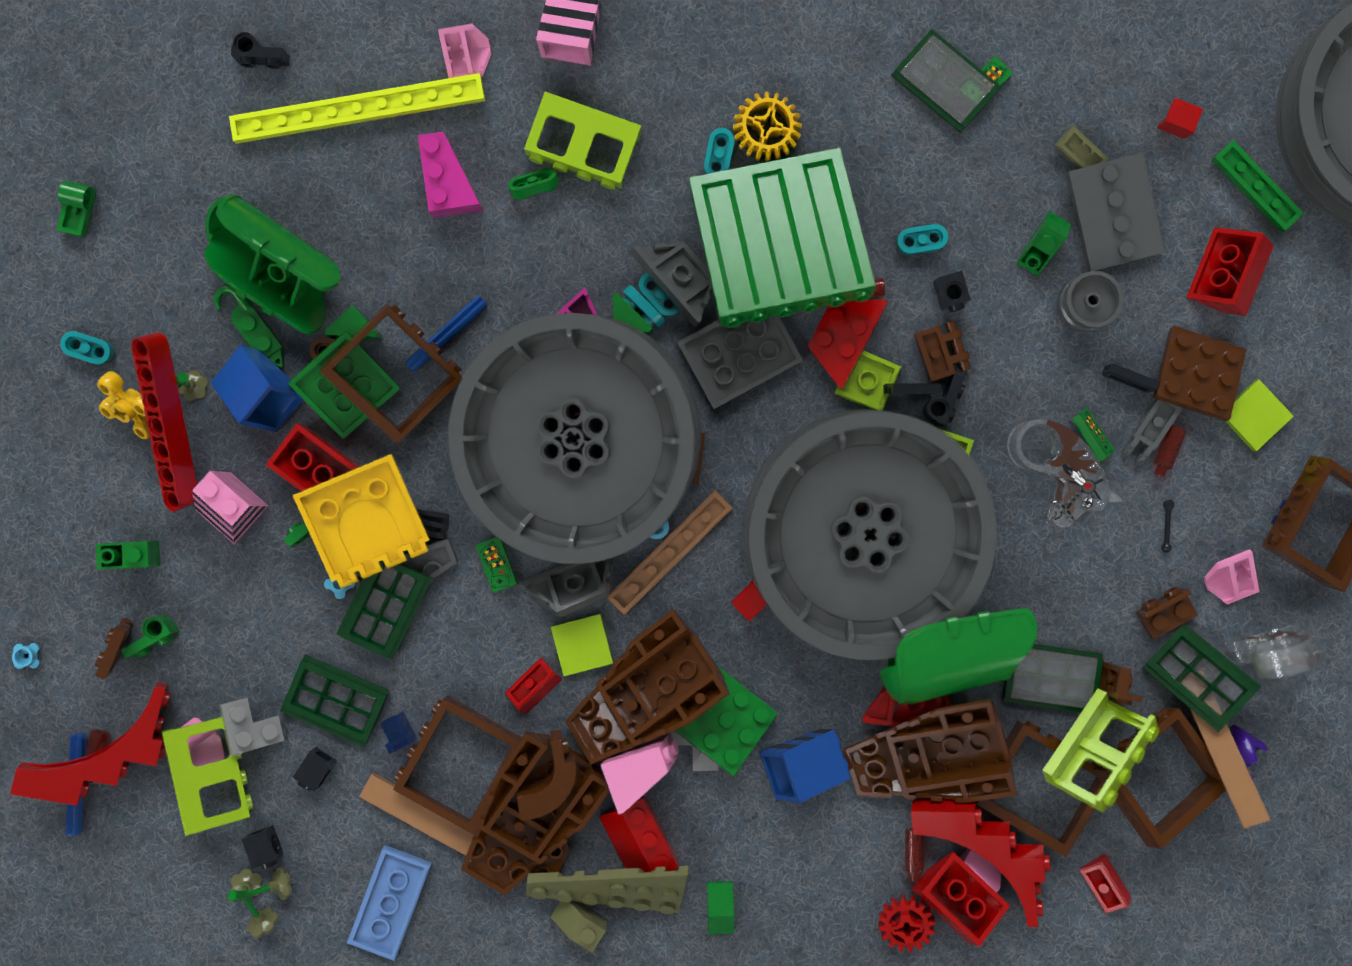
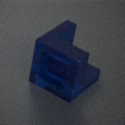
(398, 732)

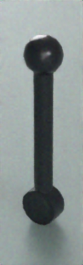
(1168, 505)

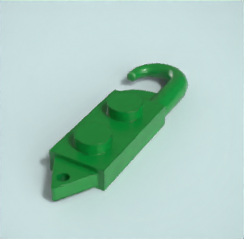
(252, 326)

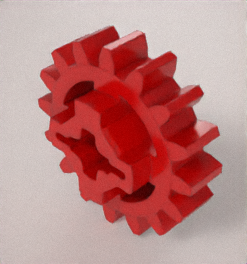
(904, 935)

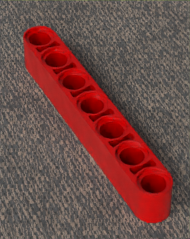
(164, 419)

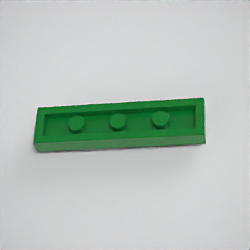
(1257, 186)

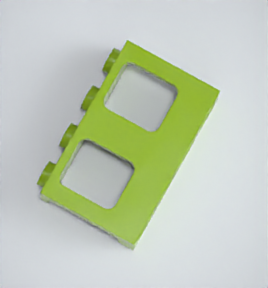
(587, 124)
(1084, 744)
(190, 778)

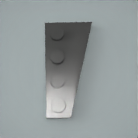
(436, 561)

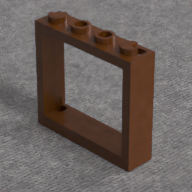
(395, 432)
(1292, 515)
(417, 750)
(1189, 808)
(1081, 816)

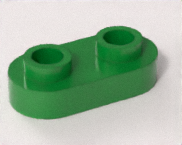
(533, 183)

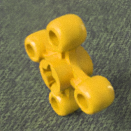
(121, 404)

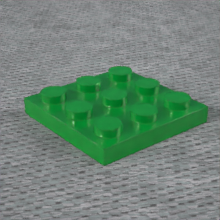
(331, 403)
(730, 727)

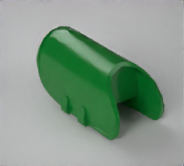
(268, 263)
(959, 654)

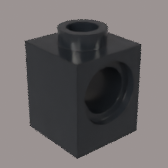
(956, 281)
(314, 769)
(262, 847)

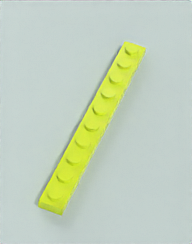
(357, 108)

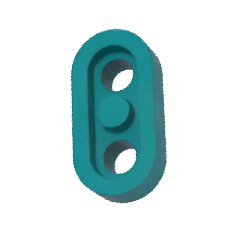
(717, 154)
(921, 239)
(656, 297)
(637, 301)
(88, 348)

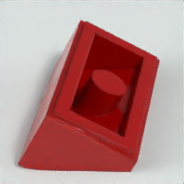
(749, 602)
(533, 686)
(1106, 884)

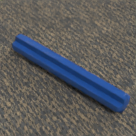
(448, 331)
(75, 813)

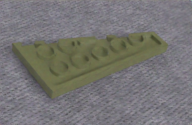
(614, 887)

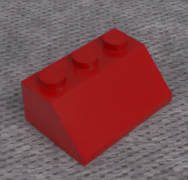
(1231, 270)
(308, 459)
(639, 837)
(961, 898)

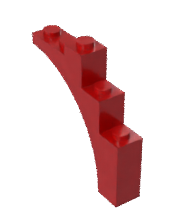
(66, 780)
(962, 823)

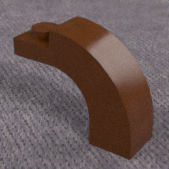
(548, 794)

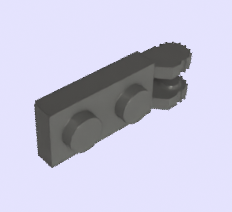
(1152, 429)

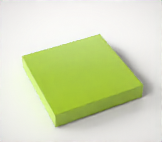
(867, 381)
(1257, 415)
(582, 644)

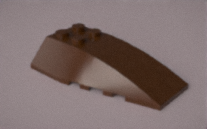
(649, 692)
(937, 756)
(508, 848)

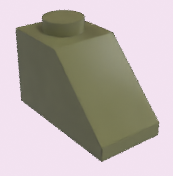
(579, 924)

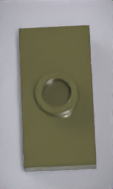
(1079, 149)

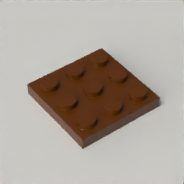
(1200, 373)

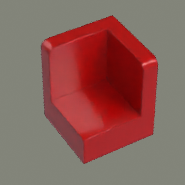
(1181, 118)

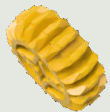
(758, 123)

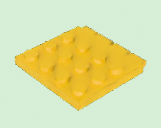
(363, 521)

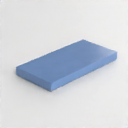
(389, 903)

